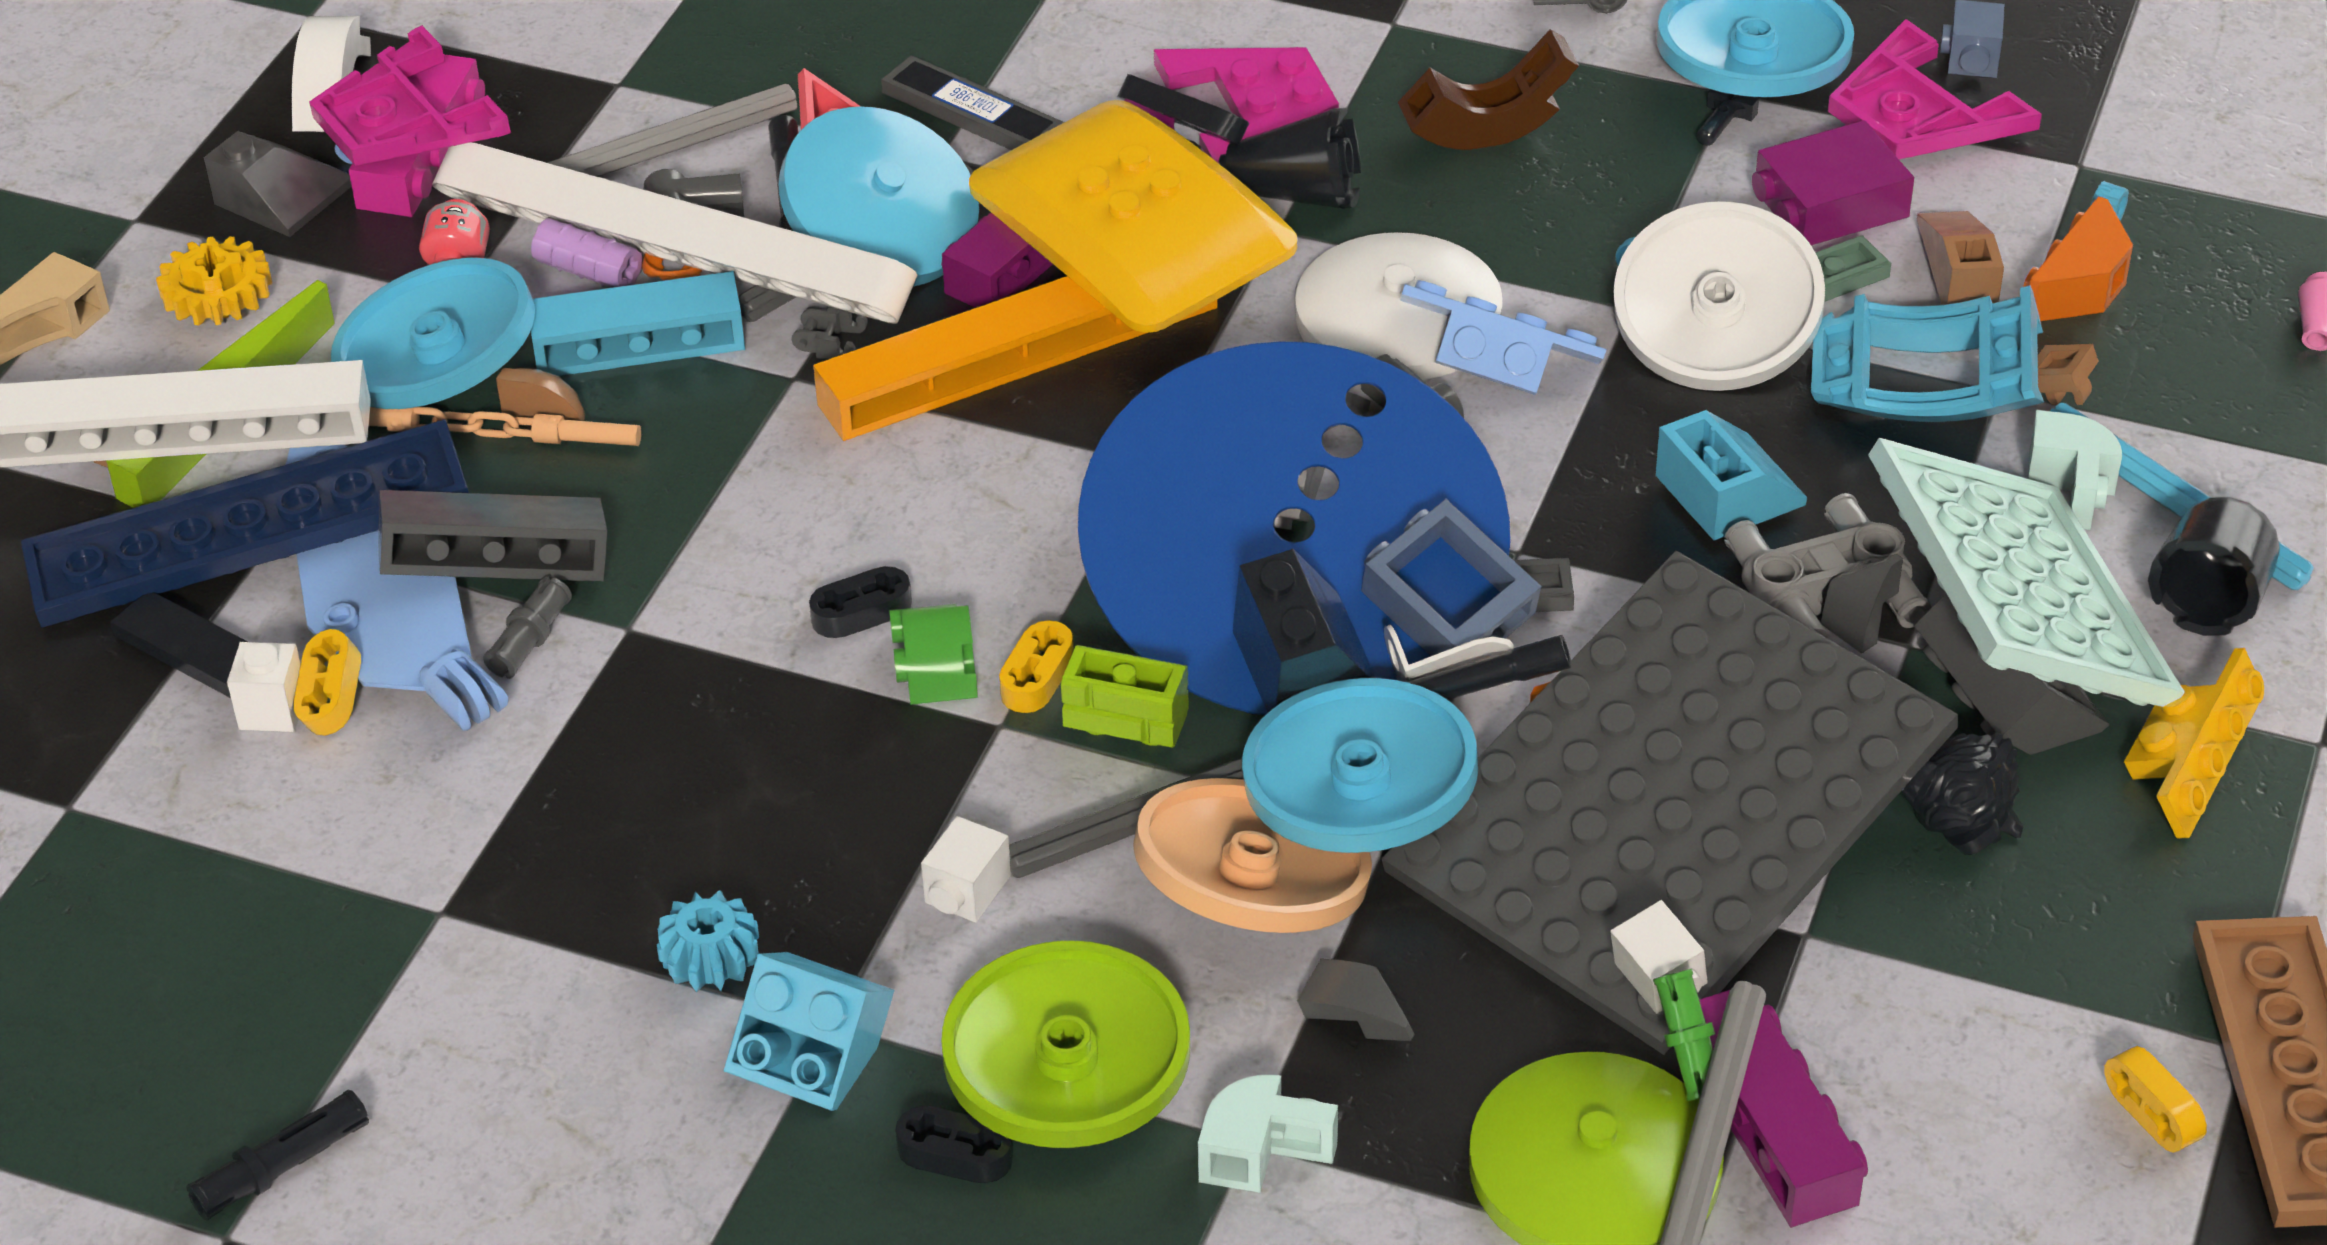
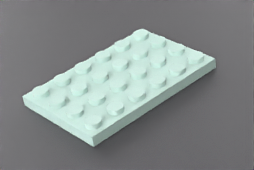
(2024, 575)

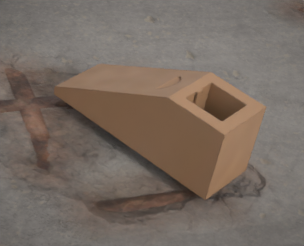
(1961, 256)

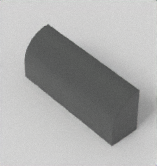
(491, 535)

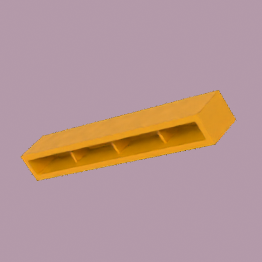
(965, 356)

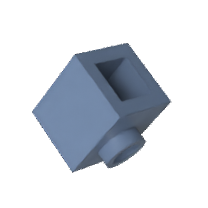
(1974, 38)

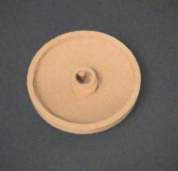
(1225, 864)

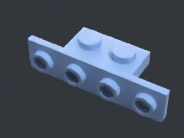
(1496, 345)

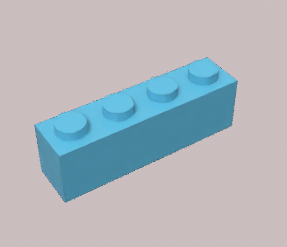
(637, 324)

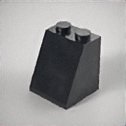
(1293, 629)

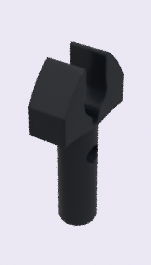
(1724, 111)

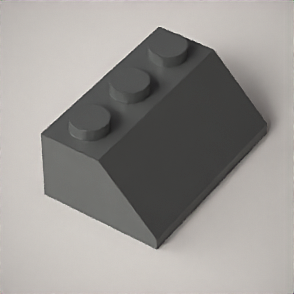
(2012, 701)

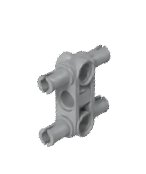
(1800, 574)

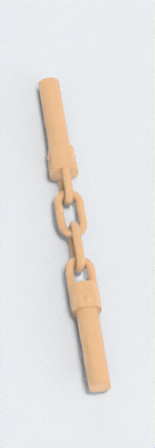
(544, 427)

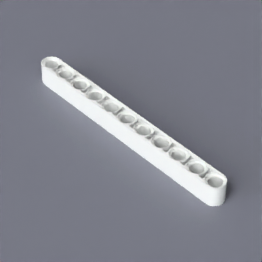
(679, 231)

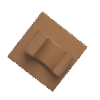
(2066, 370)

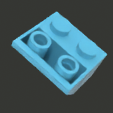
(1722, 474)
(807, 1028)

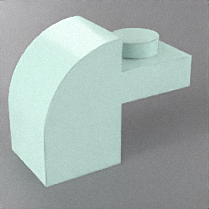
(2075, 457)
(1253, 1122)

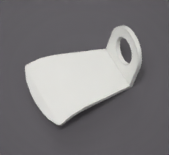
(1449, 659)

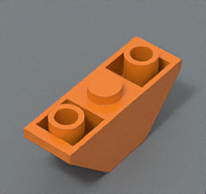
(2085, 267)

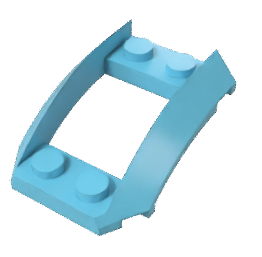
(2000, 330)

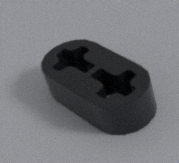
(859, 601)
(952, 1146)

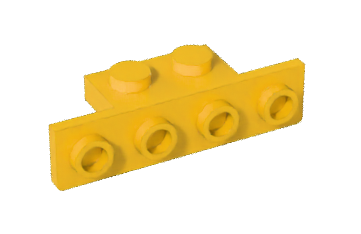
(2195, 740)

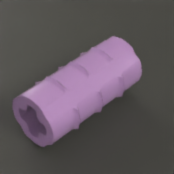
(586, 254)

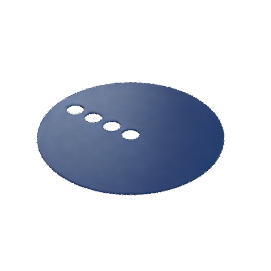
(1213, 457)

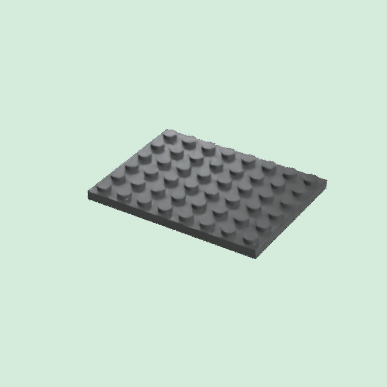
(1680, 762)

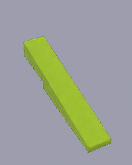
(275, 341)

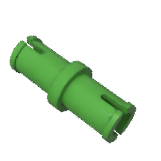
(1687, 1029)

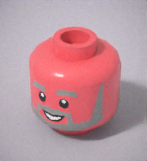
(453, 232)

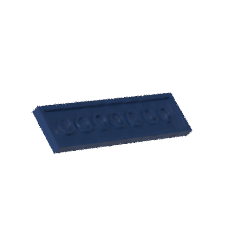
(233, 524)

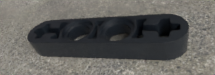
(1185, 109)

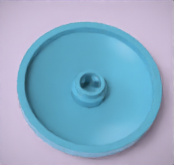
(1756, 44)
(878, 187)
(437, 331)
(1360, 765)

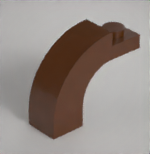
(1493, 111)

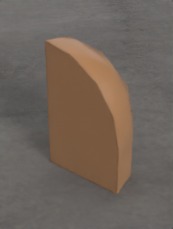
(534, 391)

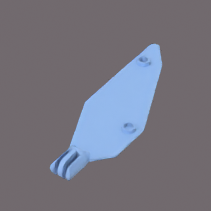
(402, 624)

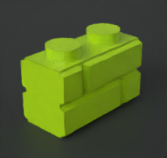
(1125, 696)

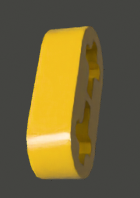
(1026, 662)
(319, 682)
(2155, 1099)

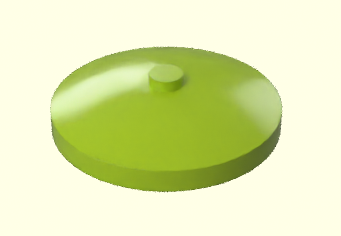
(1066, 1044)
(1582, 1150)

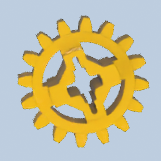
(214, 280)

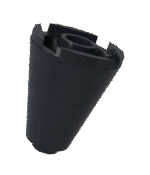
(1301, 161)

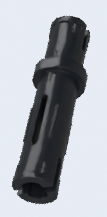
(257, 1167)

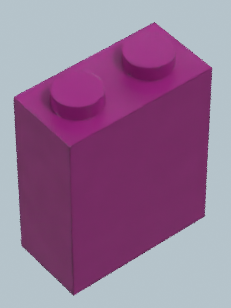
(1834, 182)

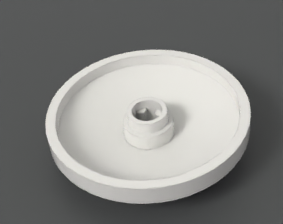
(1355, 292)
(1719, 296)

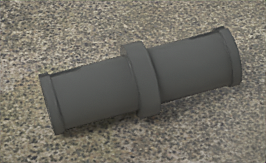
(527, 627)

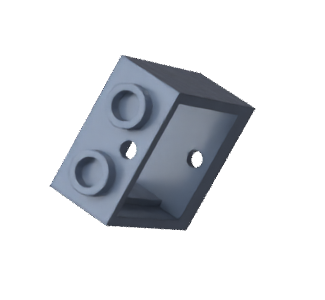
(1416, 617)

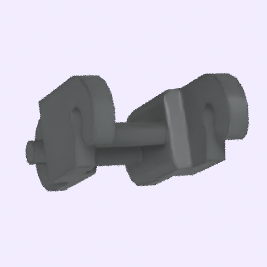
(820, 326)

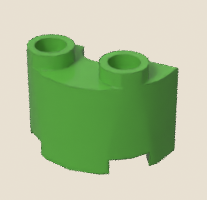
(935, 652)

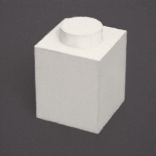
(264, 686)
(966, 869)
(1656, 946)

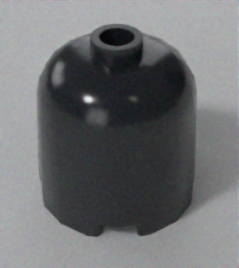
(2215, 566)

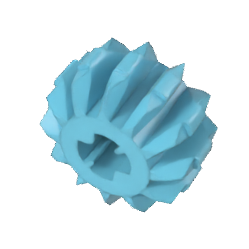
(707, 941)

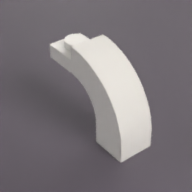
(323, 57)

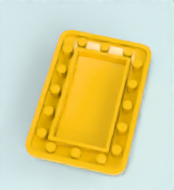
(1134, 214)

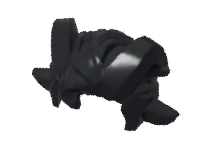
(1968, 791)

